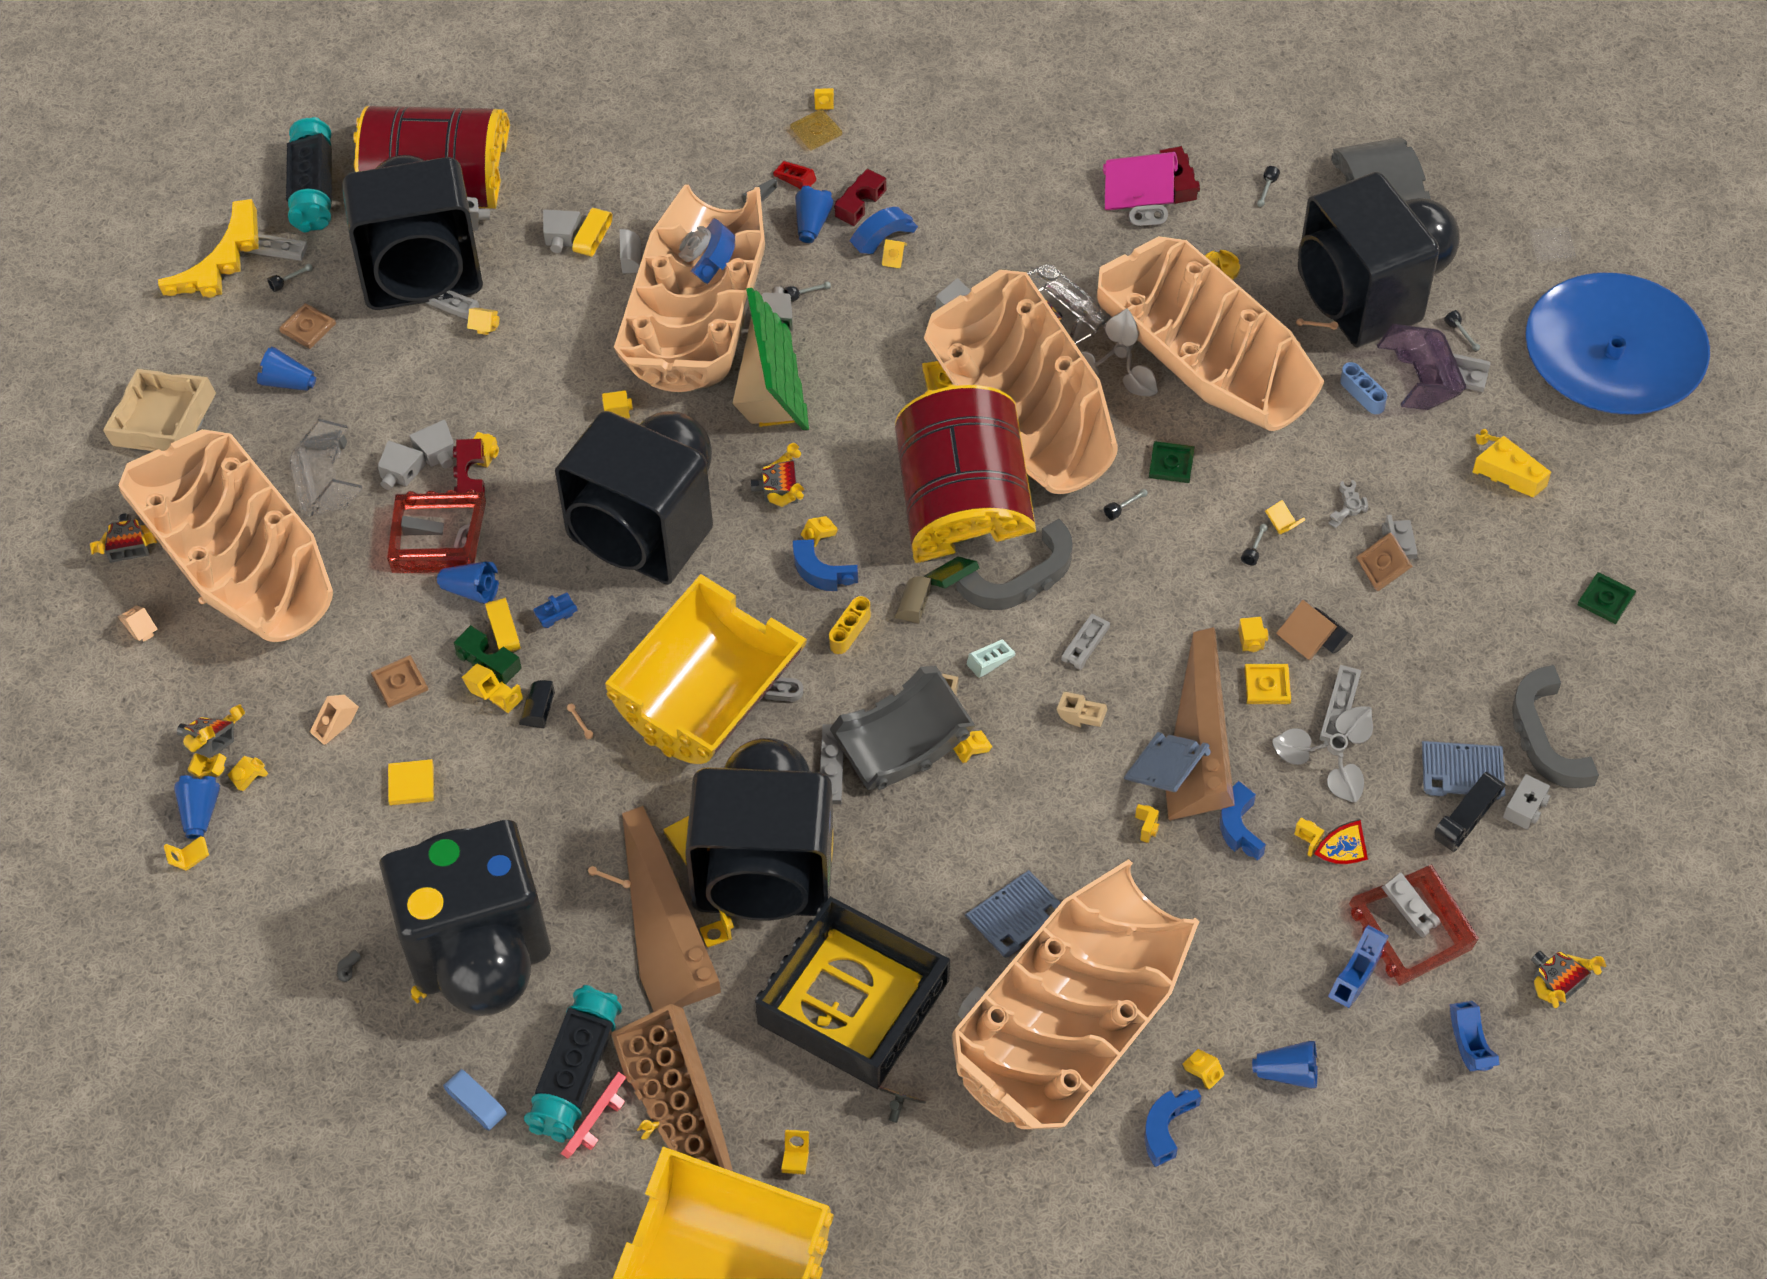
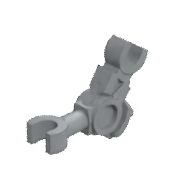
(1352, 504)

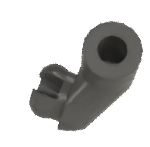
(345, 966)

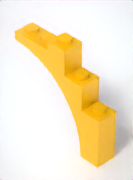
(225, 258)

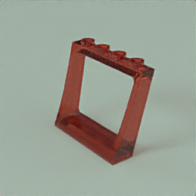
(434, 559)
(1444, 907)

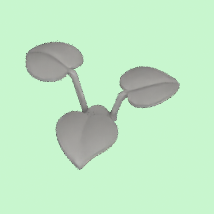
(1124, 331)
(1353, 724)

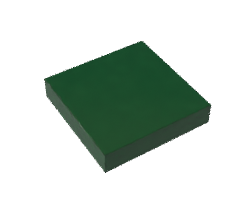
(1171, 462)
(952, 572)
(1606, 598)

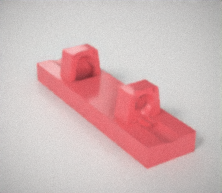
(582, 1134)

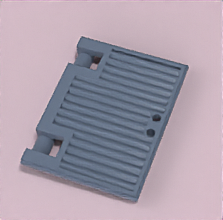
(1167, 764)
(1458, 766)
(1014, 914)

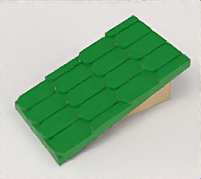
(768, 374)

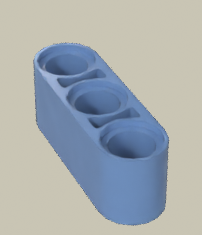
(1363, 388)
(475, 1099)

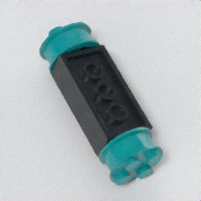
(309, 174)
(573, 1063)

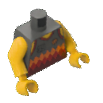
(780, 479)
(124, 540)
(210, 735)
(1562, 975)

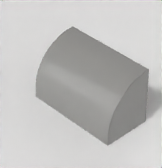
(630, 251)

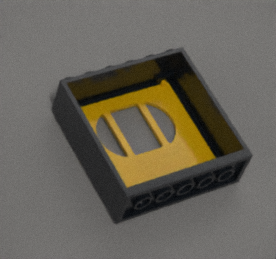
(894, 1003)

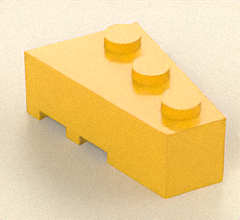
(1513, 467)

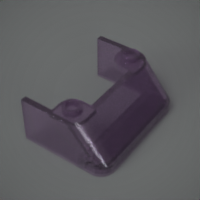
(1432, 361)

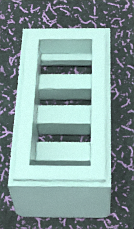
(982, 667)

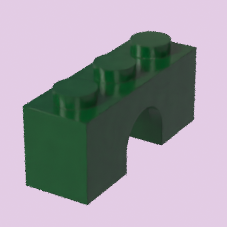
(473, 644)

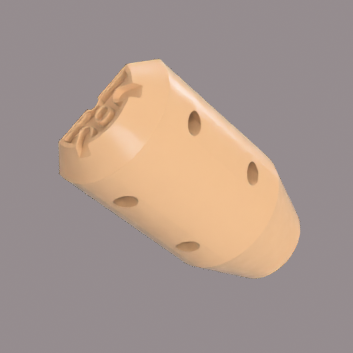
(675, 325)
(1211, 332)
(1015, 343)
(231, 534)
(1071, 1003)

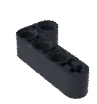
(1456, 828)

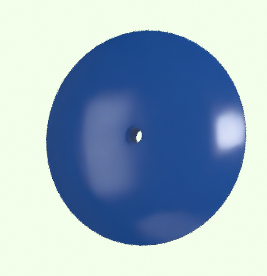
(1617, 343)

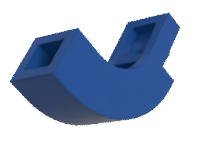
(879, 226)
(717, 253)
(820, 574)
(1232, 827)
(1359, 968)
(1470, 1037)
(1157, 1137)

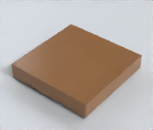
(307, 325)
(1384, 561)
(1306, 630)
(399, 681)

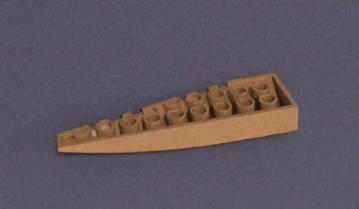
(1203, 720)
(668, 944)
(671, 1083)

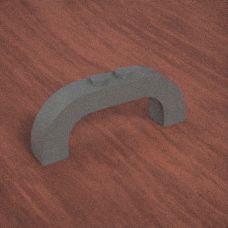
(1029, 584)
(1553, 767)

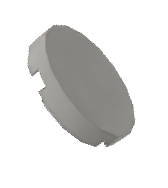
(694, 244)

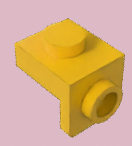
(818, 528)
(974, 744)
(203, 766)
(246, 771)
(1150, 826)
(1309, 832)
(1205, 1067)

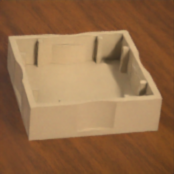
(159, 410)

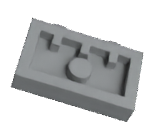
(1473, 371)
(1403, 533)

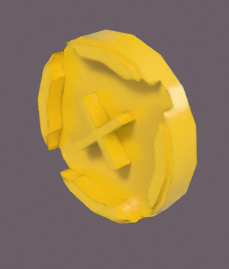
(1226, 262)

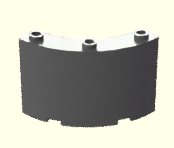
(1388, 157)
(904, 730)

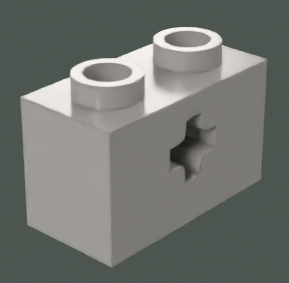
(1526, 802)

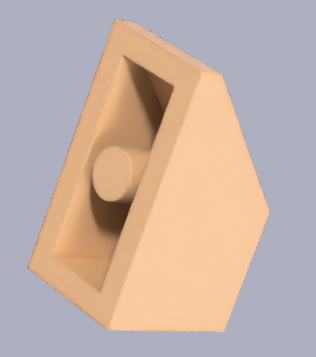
(138, 623)
(333, 717)

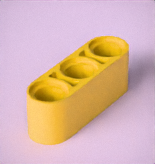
(592, 232)
(853, 617)
(502, 625)

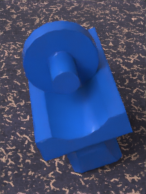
(555, 610)

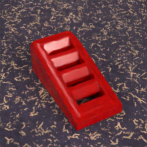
(806, 179)

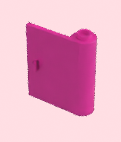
(1140, 180)

